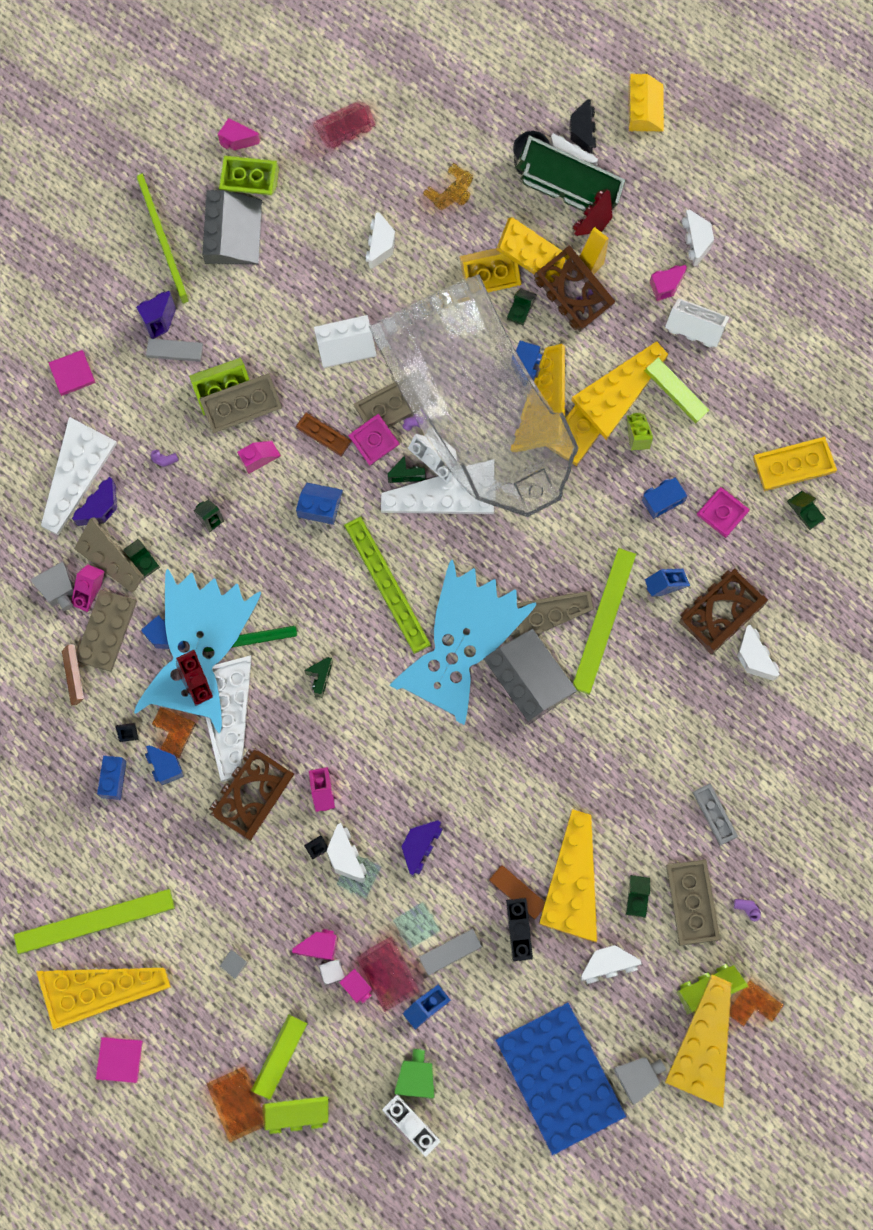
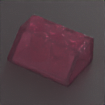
(344, 124)
(388, 974)

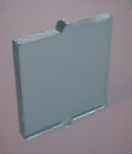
(357, 887)
(416, 925)

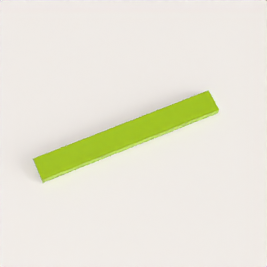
(162, 238)
(387, 585)
(604, 621)
(94, 921)

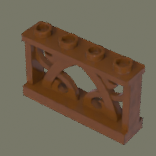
(574, 262)
(721, 636)
(277, 784)

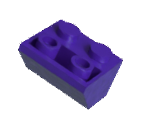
(157, 314)

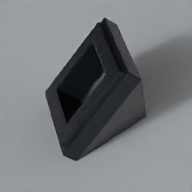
(127, 732)
(316, 847)

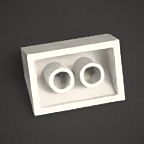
(696, 323)
(345, 341)

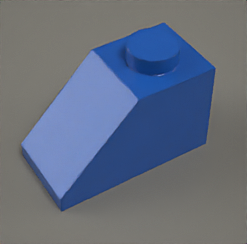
(666, 582)
(426, 1006)

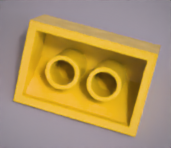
(645, 103)
(493, 267)

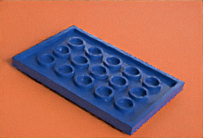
(560, 1078)

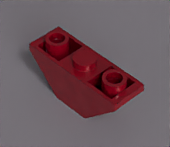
(596, 215)
(193, 677)

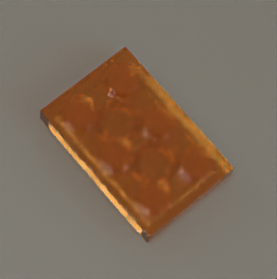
(236, 1104)

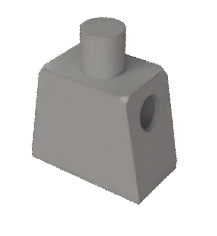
(56, 586)
(639, 1078)

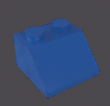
(319, 503)

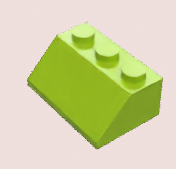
(249, 175)
(218, 378)
(691, 993)
(295, 1114)

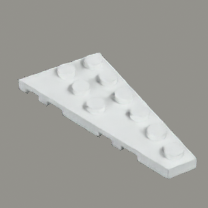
(78, 464)
(433, 497)
(233, 691)

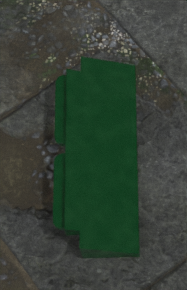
(565, 175)

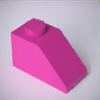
(237, 136)
(257, 455)
(321, 789)
(318, 945)
(356, 987)

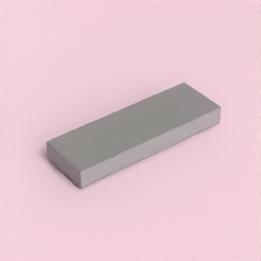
(174, 350)
(715, 814)
(450, 952)

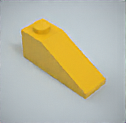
(595, 250)

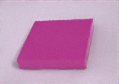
(71, 372)
(374, 439)
(723, 512)
(119, 1060)

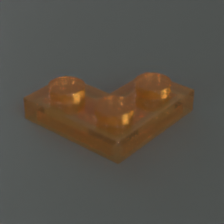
(178, 730)
(754, 999)

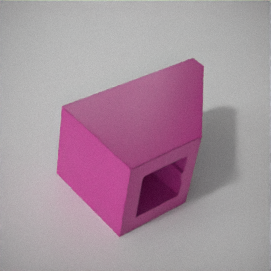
(667, 282)
(87, 587)

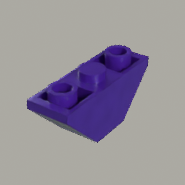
(98, 505)
(418, 845)

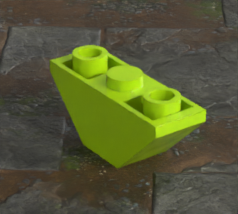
(639, 432)

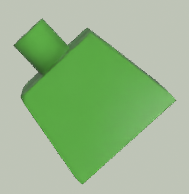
(416, 1077)

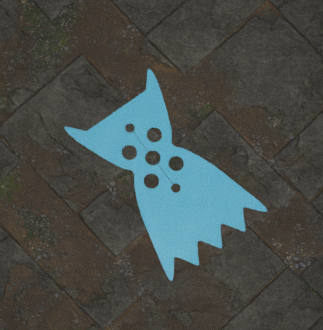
(186, 613)
(490, 624)

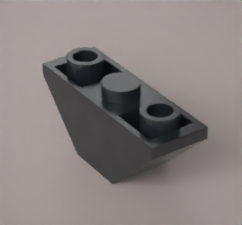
(582, 127)
(519, 929)

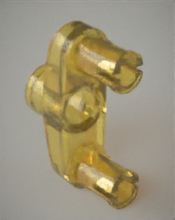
(456, 192)

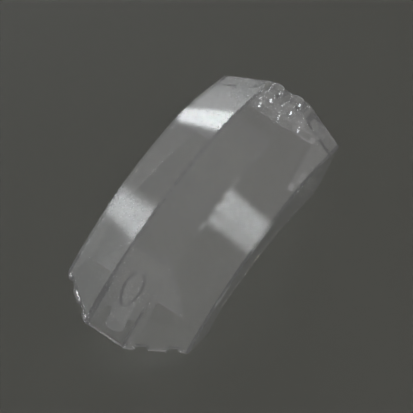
(477, 399)

